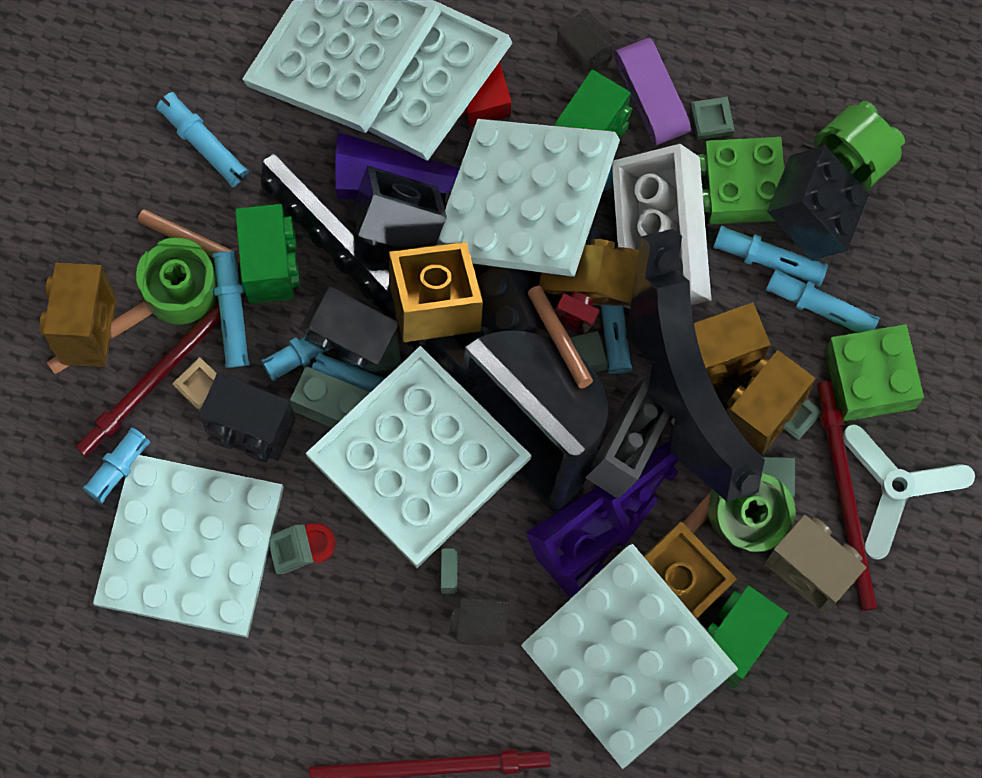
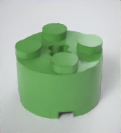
(862, 143)
(162, 268)
(769, 523)

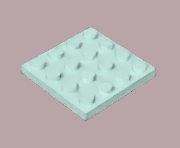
(341, 55)
(439, 82)
(528, 194)
(418, 456)
(189, 545)
(628, 656)

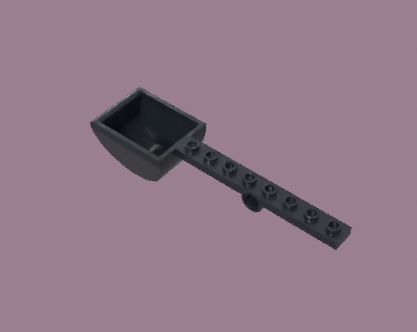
(509, 373)

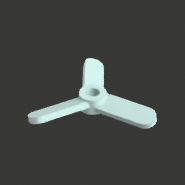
(891, 501)

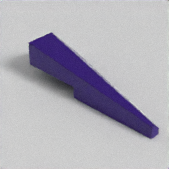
(356, 153)
(584, 533)

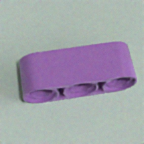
(653, 90)

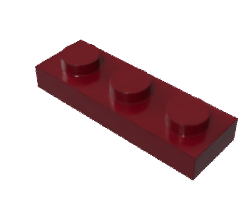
(576, 312)

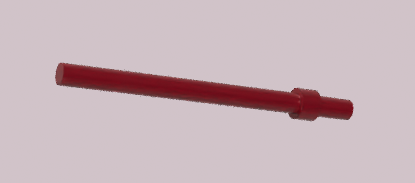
(832, 421)
(109, 423)
(508, 761)

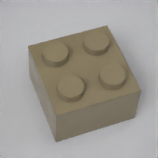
(816, 563)

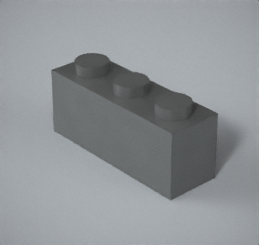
(629, 441)

